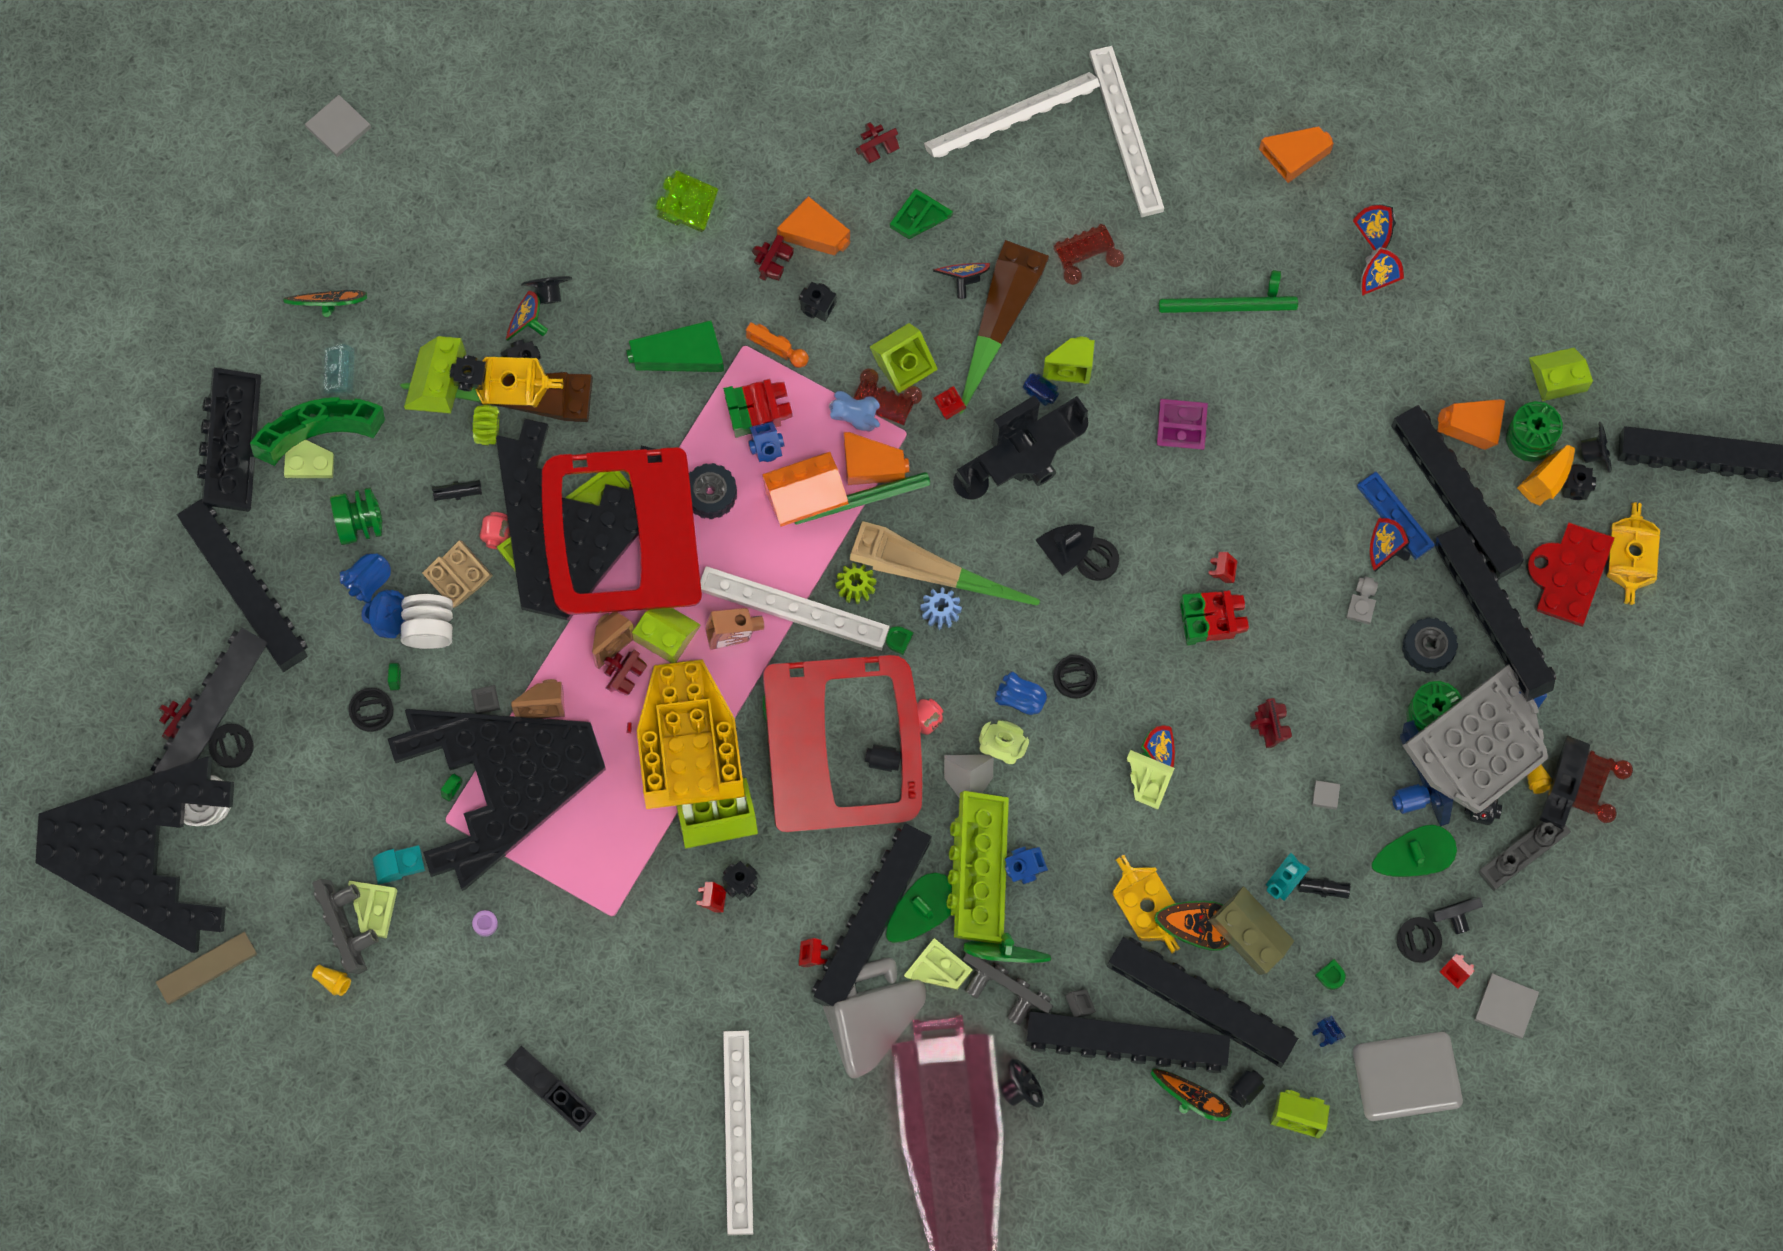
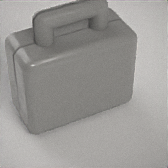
(873, 1018)
(1407, 1076)

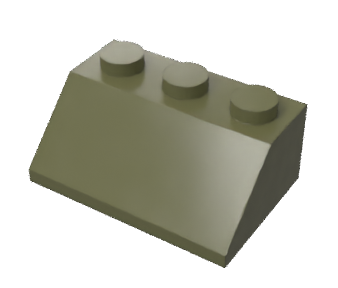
(1252, 931)

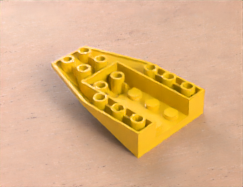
(687, 739)

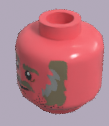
(494, 529)
(929, 715)

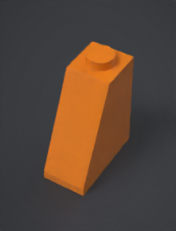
(1296, 150)
(815, 229)
(1473, 422)
(872, 461)

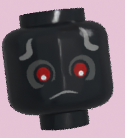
(1486, 816)

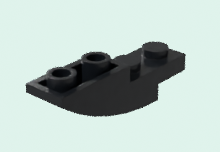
(1565, 782)
(550, 1089)

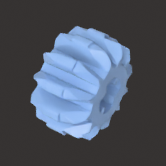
(950, 610)

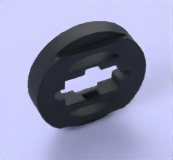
(1113, 561)
(1086, 665)
(356, 703)
(243, 755)
(1413, 954)

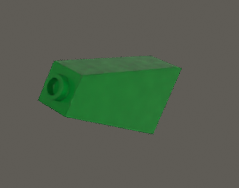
(681, 349)

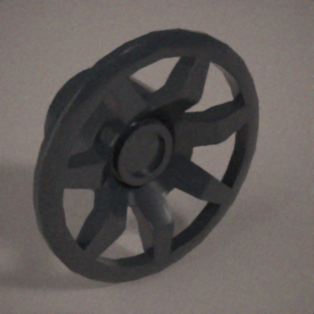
(548, 291)
(1596, 449)
(1019, 1088)

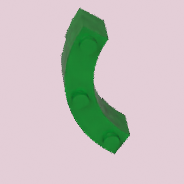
(313, 419)

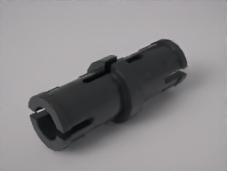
(457, 490)
(1325, 887)

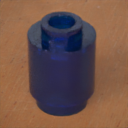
(1042, 388)

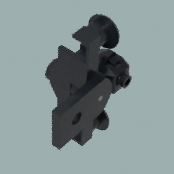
(1016, 452)

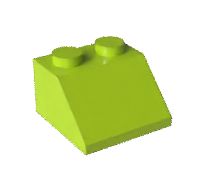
(904, 357)
(1071, 361)
(1561, 373)
(665, 632)
(1300, 1114)

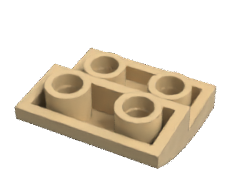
(457, 573)

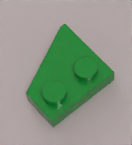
(919, 215)

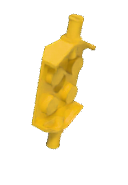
(528, 386)
(1631, 570)
(1141, 885)

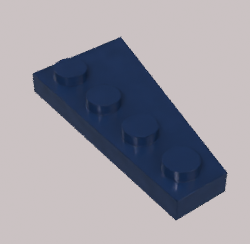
(1440, 803)

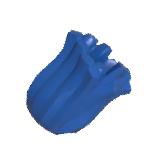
(366, 576)
(1021, 694)

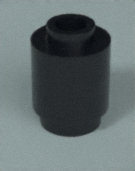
(883, 758)
(1246, 1088)

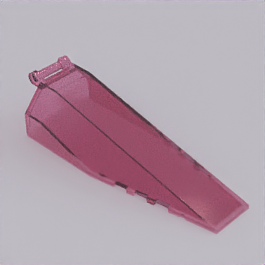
(951, 1133)

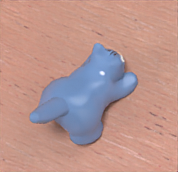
(857, 412)

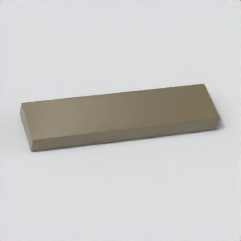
(206, 968)

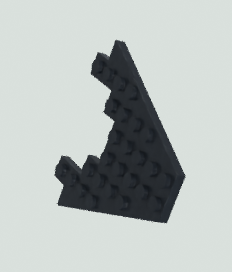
(592, 533)
(523, 769)
(112, 844)

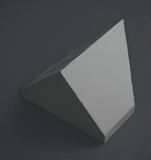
(968, 772)

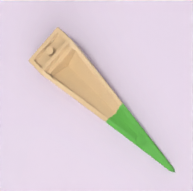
(898, 556)

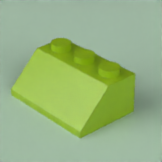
(431, 383)
(717, 820)

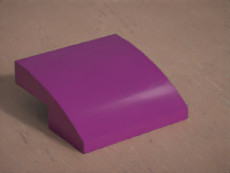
(1182, 424)

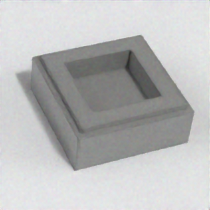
(1326, 795)

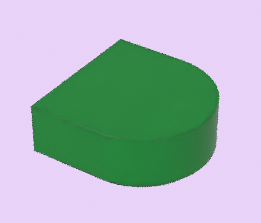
(1274, 283)
(898, 639)
(394, 676)
(451, 787)
(1331, 976)

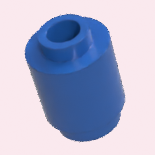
(1411, 798)

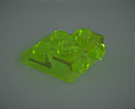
(686, 201)

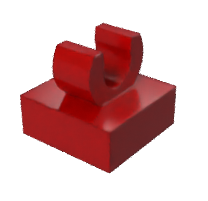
(950, 402)
(1226, 567)
(713, 897)
(810, 952)
(1457, 970)

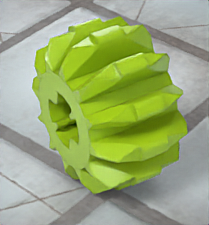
(486, 424)
(849, 575)

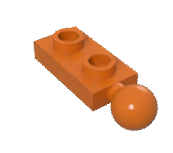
(776, 344)

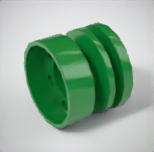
(1528, 442)
(356, 516)
(1431, 693)

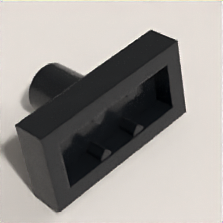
(1456, 913)

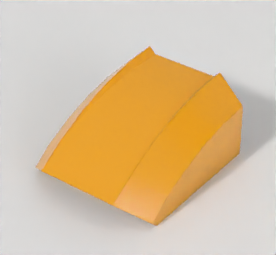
(1548, 476)

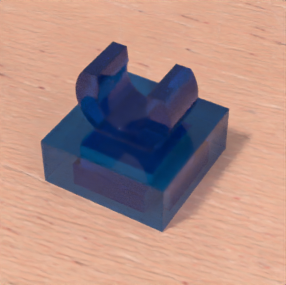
(1331, 1031)

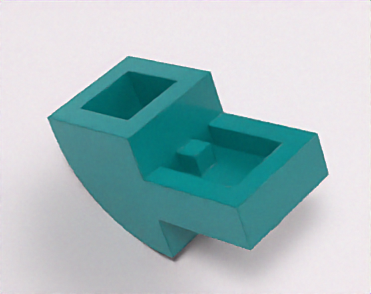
(395, 864)

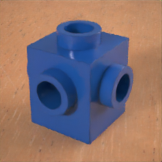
(766, 442)
(1025, 864)

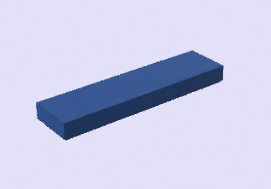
(1390, 507)

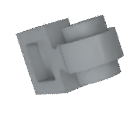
(1362, 607)

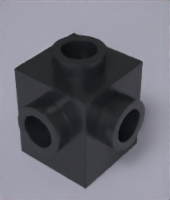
(817, 301)
(522, 350)
(474, 379)
(1579, 483)
(740, 888)

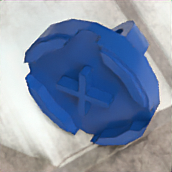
(385, 613)

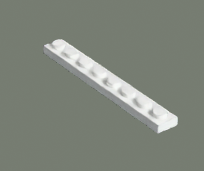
(1004, 118)
(1126, 131)
(794, 608)
(738, 1133)

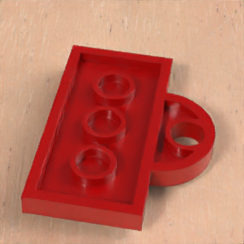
(1571, 573)

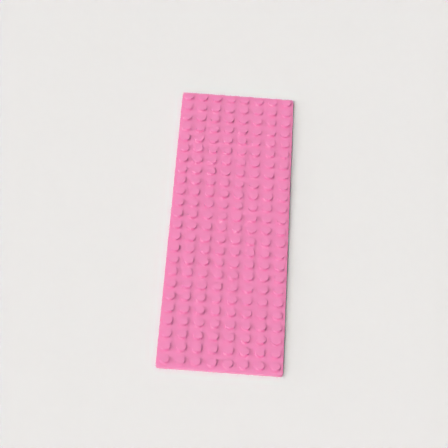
(605, 832)

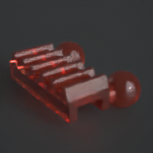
(1086, 246)
(891, 406)
(1593, 782)

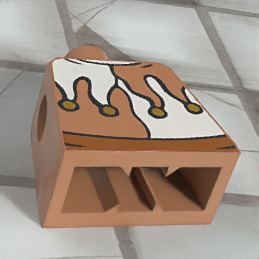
(731, 627)

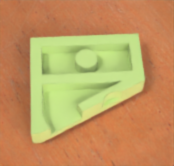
(308, 461)
(1149, 779)
(374, 907)
(939, 967)

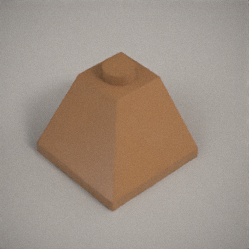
(611, 636)
(541, 701)

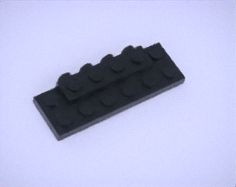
(228, 431)

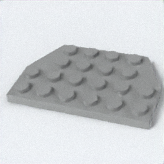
(1481, 743)

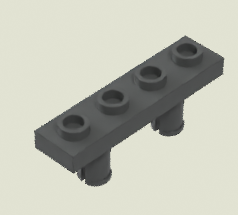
(1522, 854)
(334, 916)
(1026, 998)

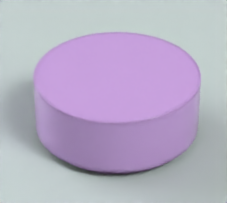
(484, 923)

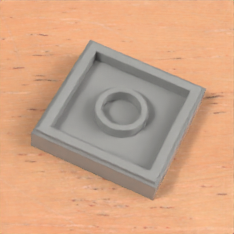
(337, 125)
(1506, 1006)

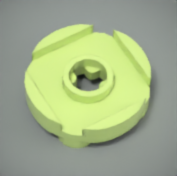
(992, 743)

